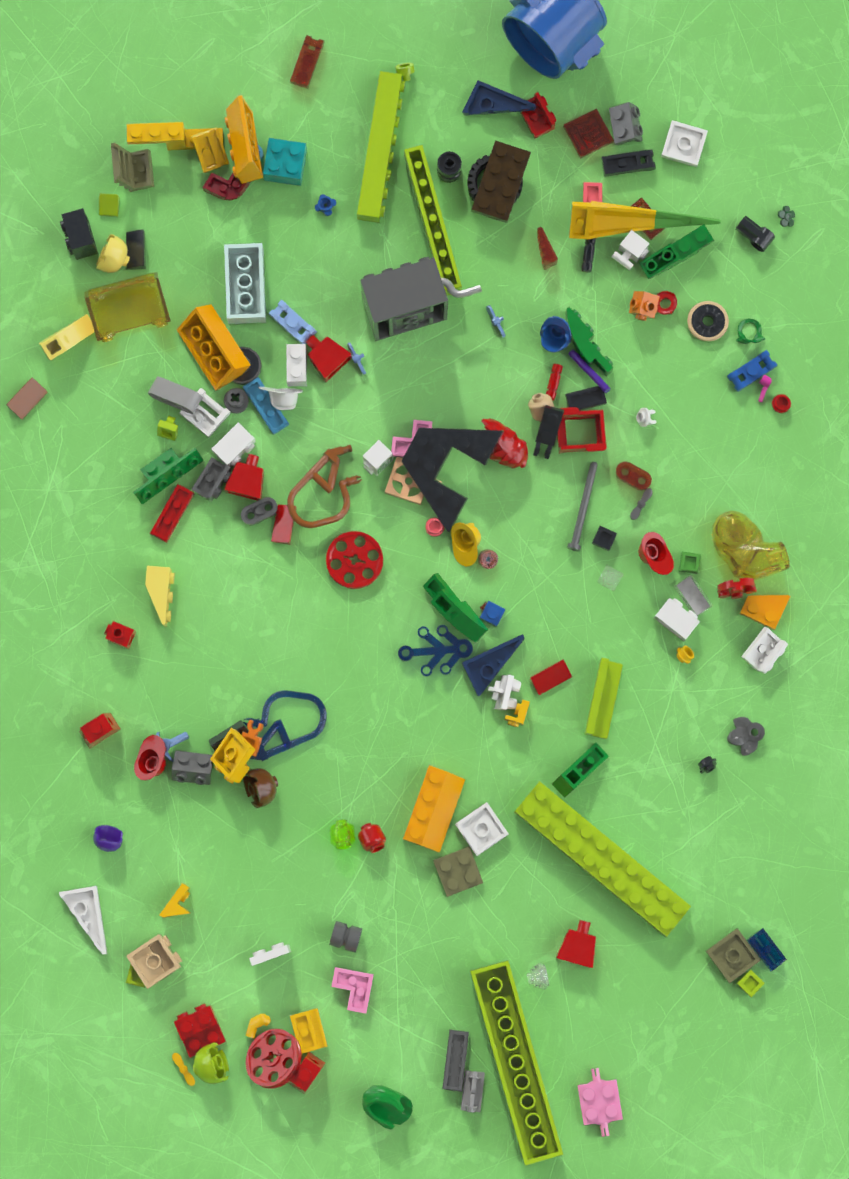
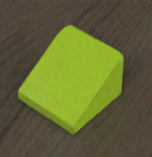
(108, 204)

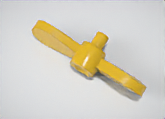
(183, 1069)

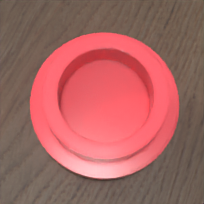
(434, 527)

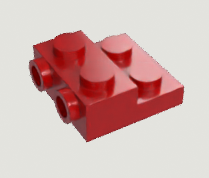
(199, 1029)

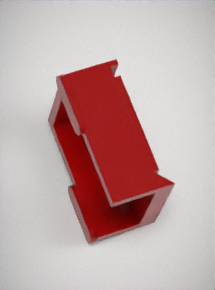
(573, 413)

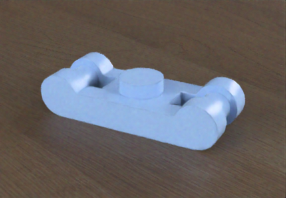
(292, 322)

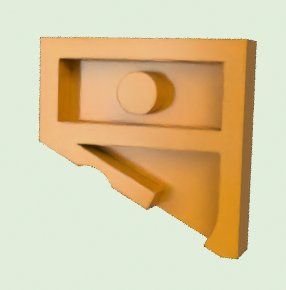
(765, 608)

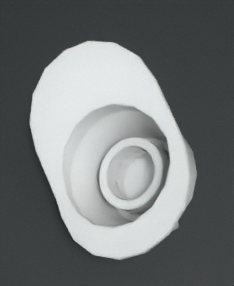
(283, 398)

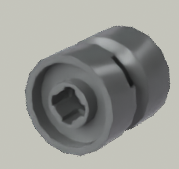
(345, 936)

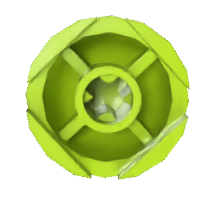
(211, 1064)

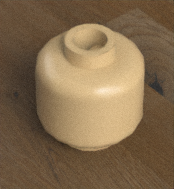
(538, 404)

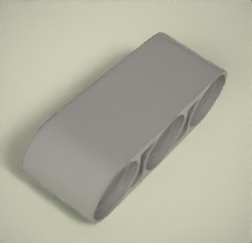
(175, 395)

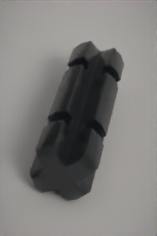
(588, 255)

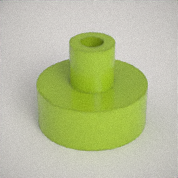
(405, 69)

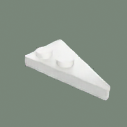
(86, 907)

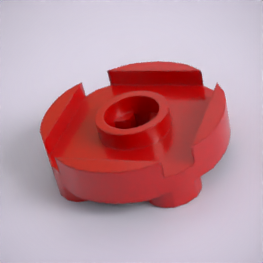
(737, 588)

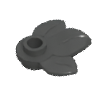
(743, 736)

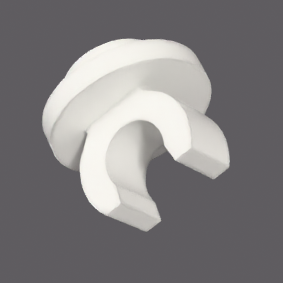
(643, 417)

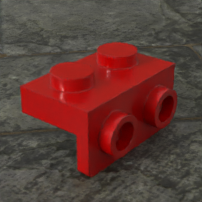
(540, 120)

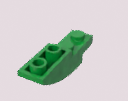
(677, 252)
(581, 336)
(453, 610)

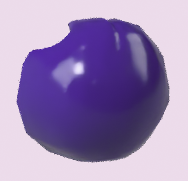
(107, 838)

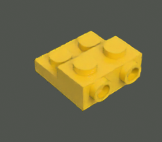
(232, 756)

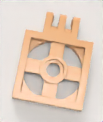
(417, 499)

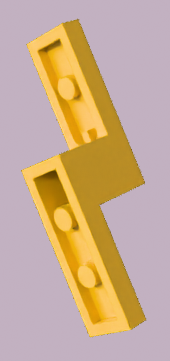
(171, 133)

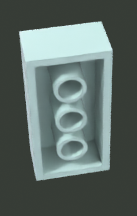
(245, 283)

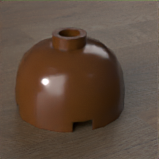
(261, 786)

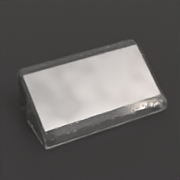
(693, 595)

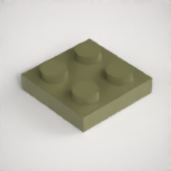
(458, 871)
(733, 955)

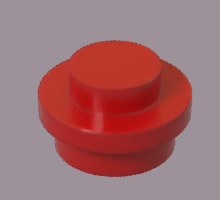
(781, 403)

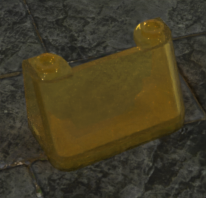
(127, 305)

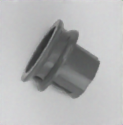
(236, 407)

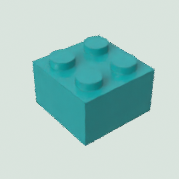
(284, 161)

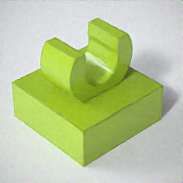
(167, 429)

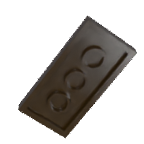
(501, 181)

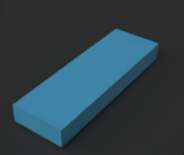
(261, 400)

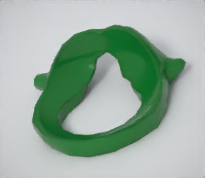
(758, 337)

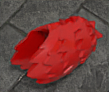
(510, 449)

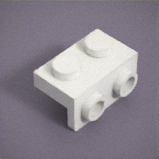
(764, 651)

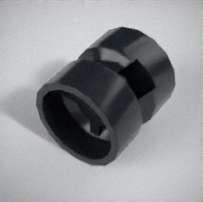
(449, 166)

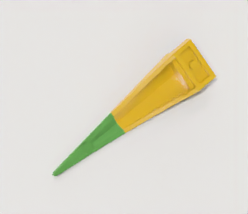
(607, 219)

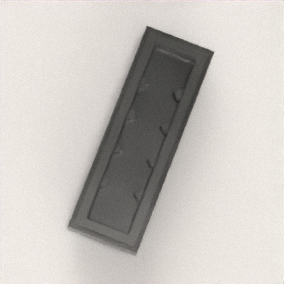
(455, 1060)

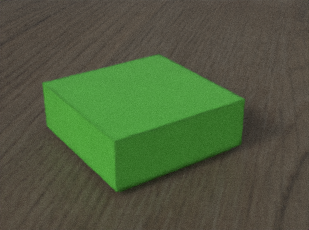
(689, 562)

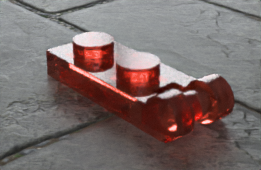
(307, 62)

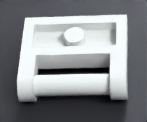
(203, 419)

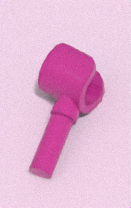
(765, 381)

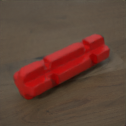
(554, 380)

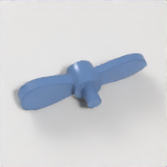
(495, 320)
(357, 358)

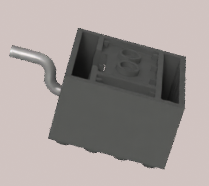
(408, 298)

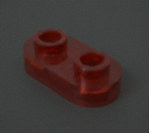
(633, 475)

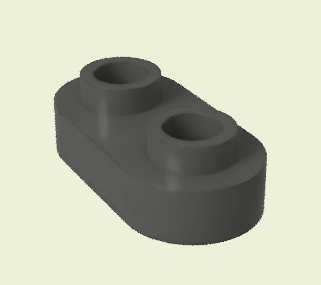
(259, 511)

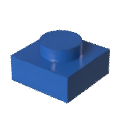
(492, 613)

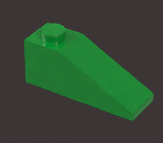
(580, 770)

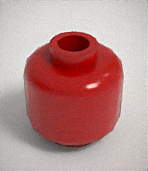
(372, 838)

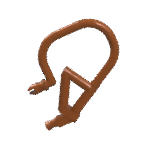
(332, 456)

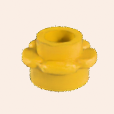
(685, 654)

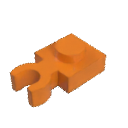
(252, 736)

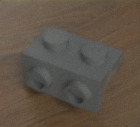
(626, 123)
(212, 479)
(192, 767)

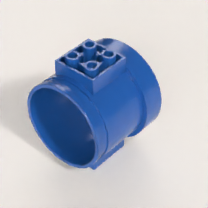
(555, 33)

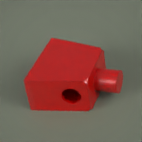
(327, 356)
(246, 479)
(99, 729)
(578, 946)
(307, 1072)

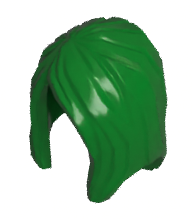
(386, 1106)

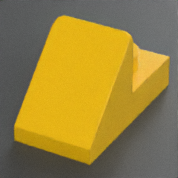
(173, 907)

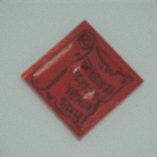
(588, 133)

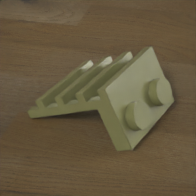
(132, 169)

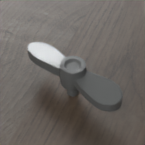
(641, 504)

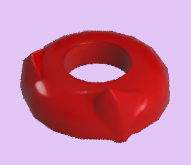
(670, 296)

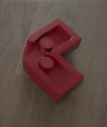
(223, 188)

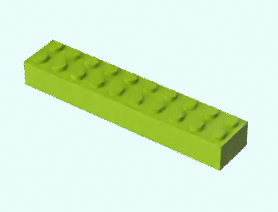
(602, 859)
(516, 1062)

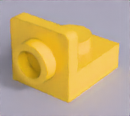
(521, 710)

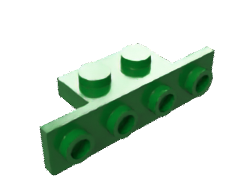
(165, 471)

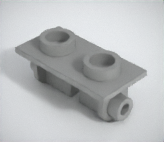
(472, 1091)

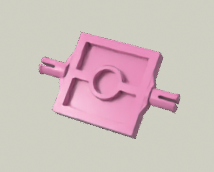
(600, 1102)

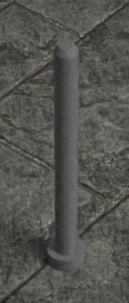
(574, 545)

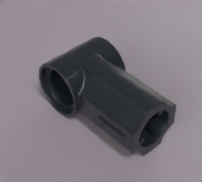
(759, 236)

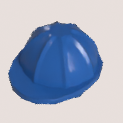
(555, 334)

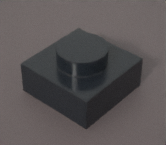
(604, 538)

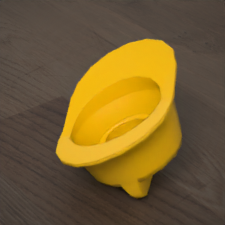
(465, 542)

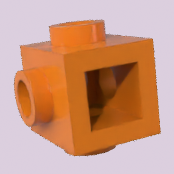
(643, 305)

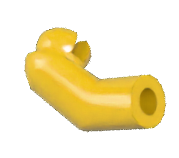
(255, 1023)

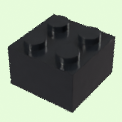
(79, 234)

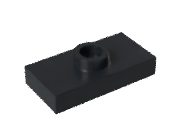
(586, 398)

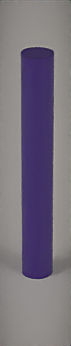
(589, 371)

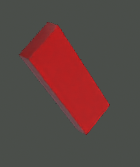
(172, 513)

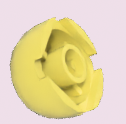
(113, 255)

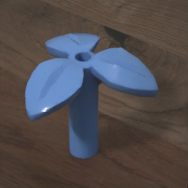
(172, 742)

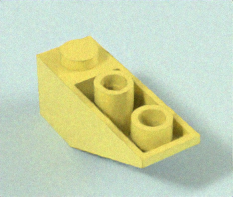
(67, 337)
(158, 585)

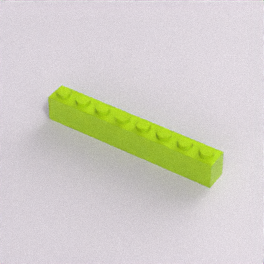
(379, 147)
(431, 215)

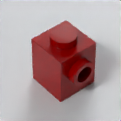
(119, 634)

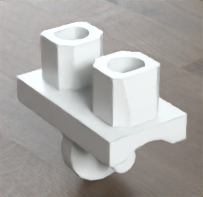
(502, 691)

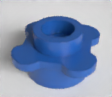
(323, 199)

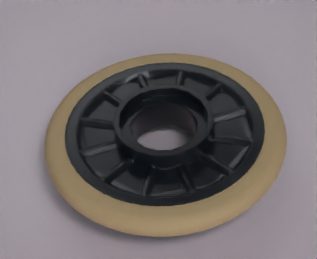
(712, 310)

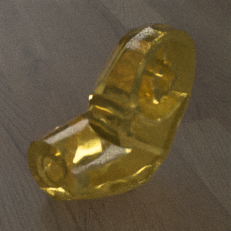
(744, 549)

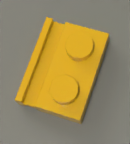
(210, 150)
(309, 1030)

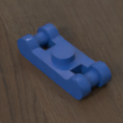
(752, 371)

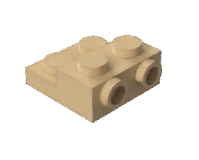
(154, 960)

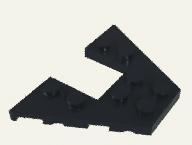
(427, 456)

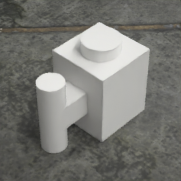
(632, 247)

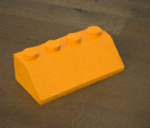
(243, 141)
(213, 346)
(434, 809)

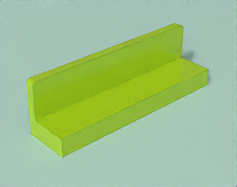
(603, 698)

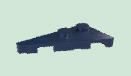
(491, 100)
(486, 665)

